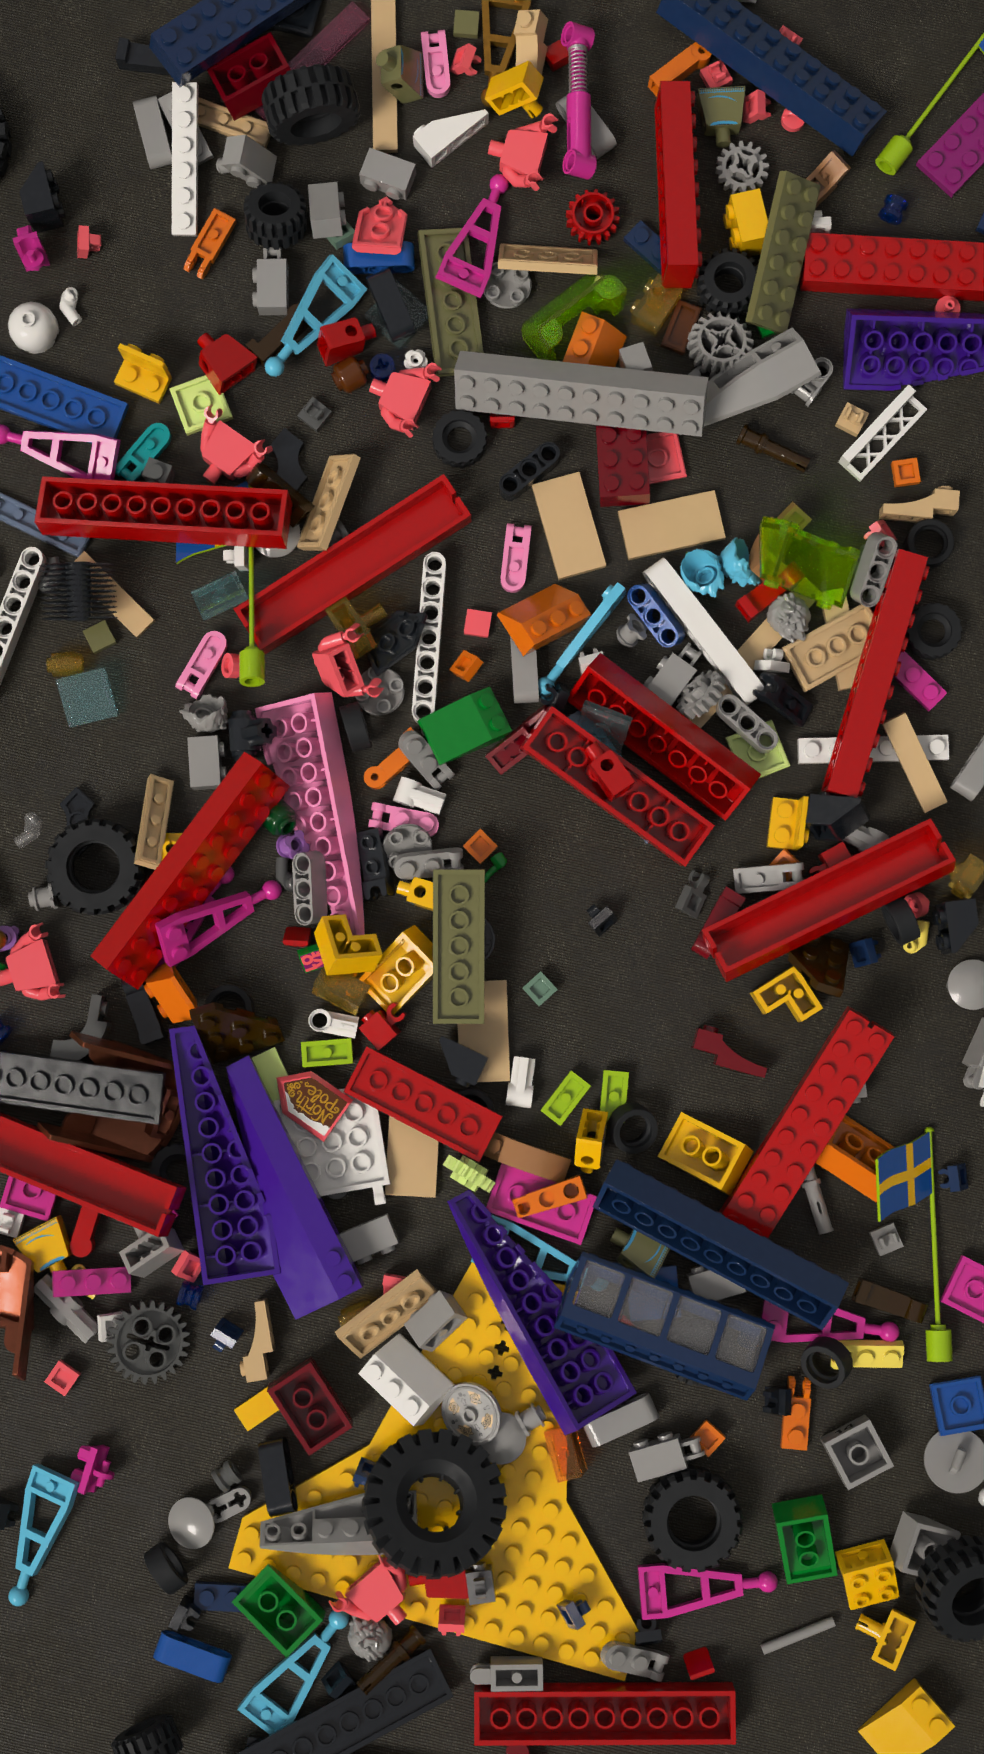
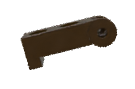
(271, 343)
(264, 477)
(888, 1300)

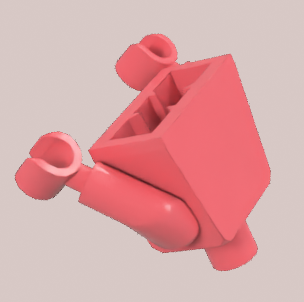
(524, 152)
(404, 396)
(227, 450)
(339, 668)
(32, 967)
(375, 1594)

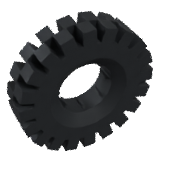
(474, 1482)

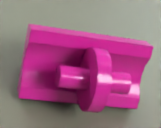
(30, 249)
(95, 1470)

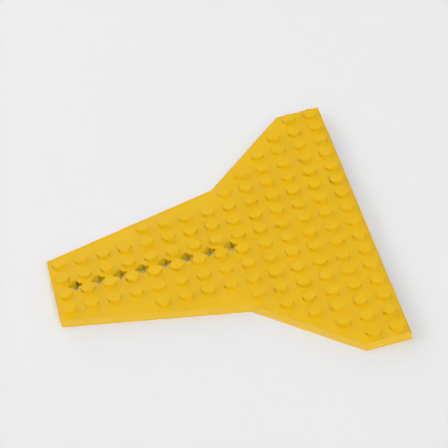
(541, 1548)

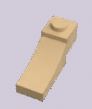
(530, 35)
(940, 502)
(255, 1362)

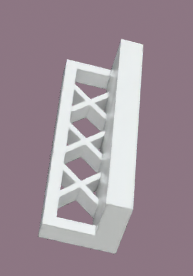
(880, 424)

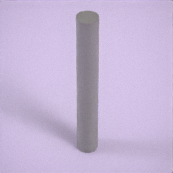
(798, 1635)

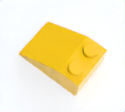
(401, 970)
(706, 1153)
(907, 1723)

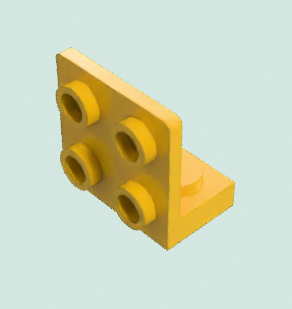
(143, 373)
(788, 823)
(868, 1574)

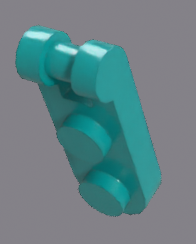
(149, 444)

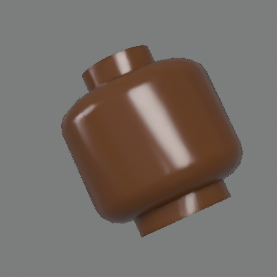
(350, 374)

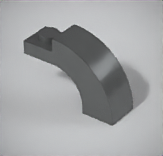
(94, 1027)

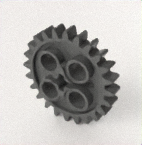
(139, 1363)

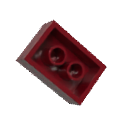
(246, 73)
(622, 466)
(310, 1406)

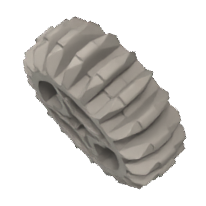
(713, 332)

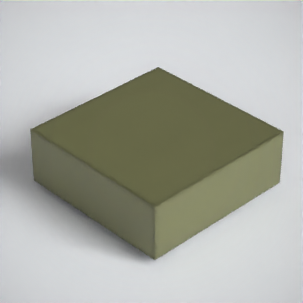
(466, 24)
(99, 637)

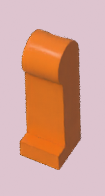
(680, 66)
(378, 776)
(550, 1197)

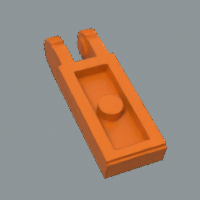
(210, 241)
(796, 1426)

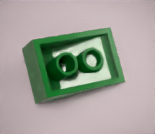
(465, 726)
(804, 1539)
(279, 1609)

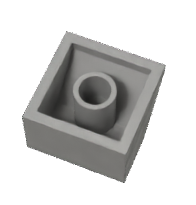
(917, 1538)

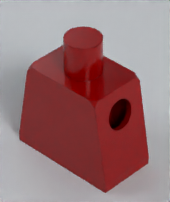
(343, 340)
(225, 361)
(612, 782)
(452, 1587)

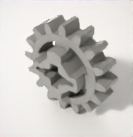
(747, 159)
(701, 694)

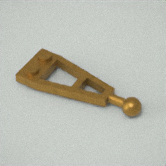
(498, 40)

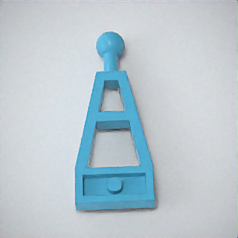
(342, 284)
(611, 598)
(544, 1248)
(58, 1490)
(264, 1710)

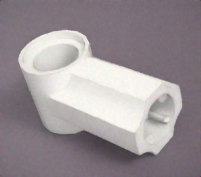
(414, 794)
(337, 1023)
(520, 1088)

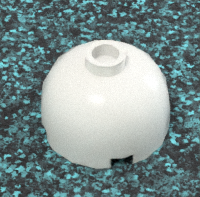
(33, 327)

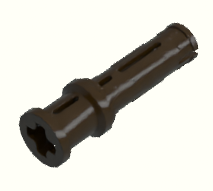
(761, 444)
(400, 1651)

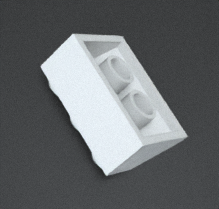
(406, 1380)

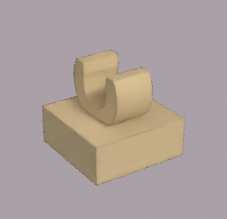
(851, 419)

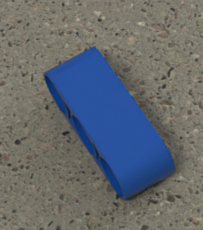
(372, 263)
(667, 619)
(192, 1656)

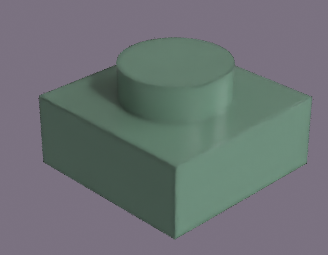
(340, 241)
(539, 988)

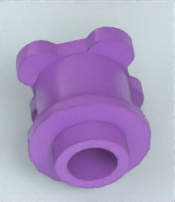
(290, 845)
(12, 933)

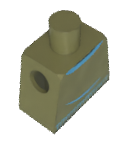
(402, 72)
(721, 112)
(639, 1252)

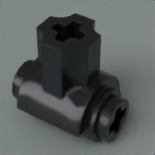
(249, 733)

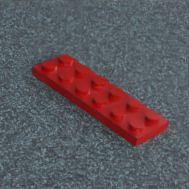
(423, 1104)

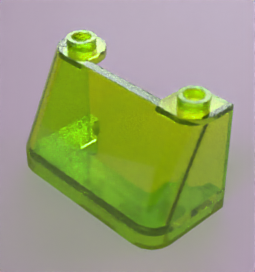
(544, 330)
(805, 562)

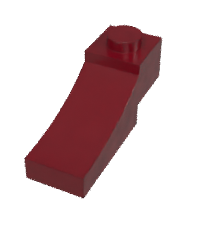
(507, 752)
(711, 1042)

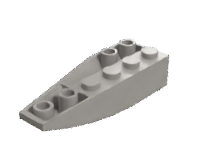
(762, 378)
(325, 1529)

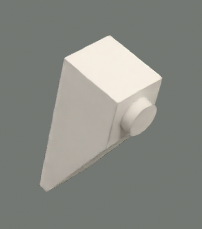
(445, 135)

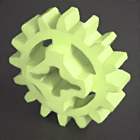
(469, 1173)

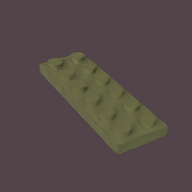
(783, 252)
(450, 310)
(458, 946)

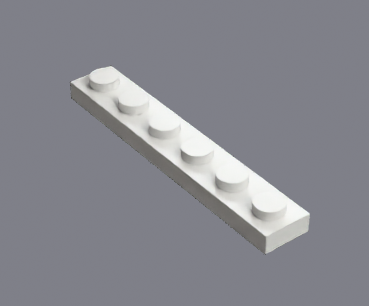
(185, 159)
(820, 749)

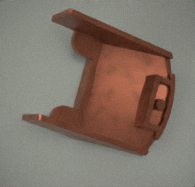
(113, 1135)
(17, 1306)

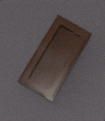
(680, 326)

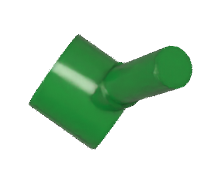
(499, 862)

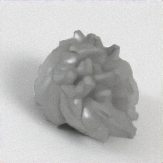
(789, 617)
(207, 713)
(369, 1638)

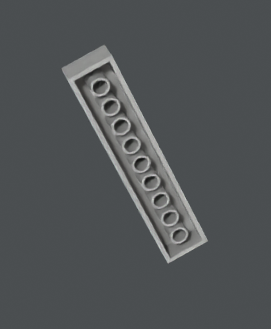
(581, 393)

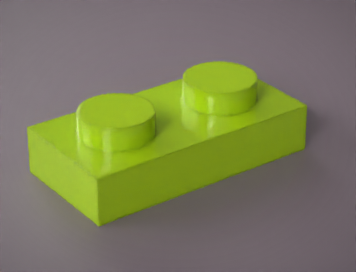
(327, 1052)
(613, 1090)
(565, 1098)

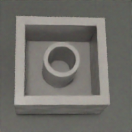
(856, 1452)

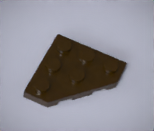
(823, 962)
(233, 1032)

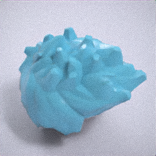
(735, 563)
(702, 572)

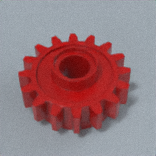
(590, 229)

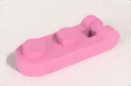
(436, 63)
(515, 558)
(203, 663)
(402, 816)

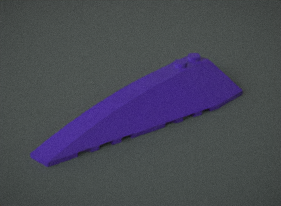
(909, 347)
(226, 1198)
(309, 1247)
(571, 1372)

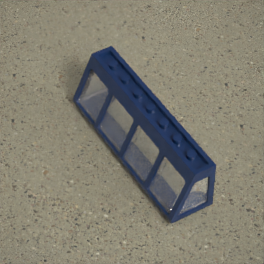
(664, 1326)

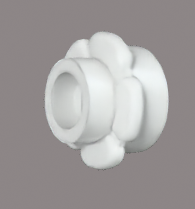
(419, 355)

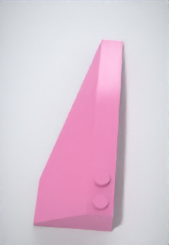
(313, 764)

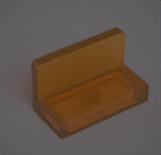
(565, 1454)

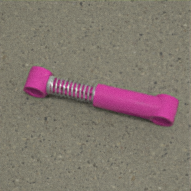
(578, 158)

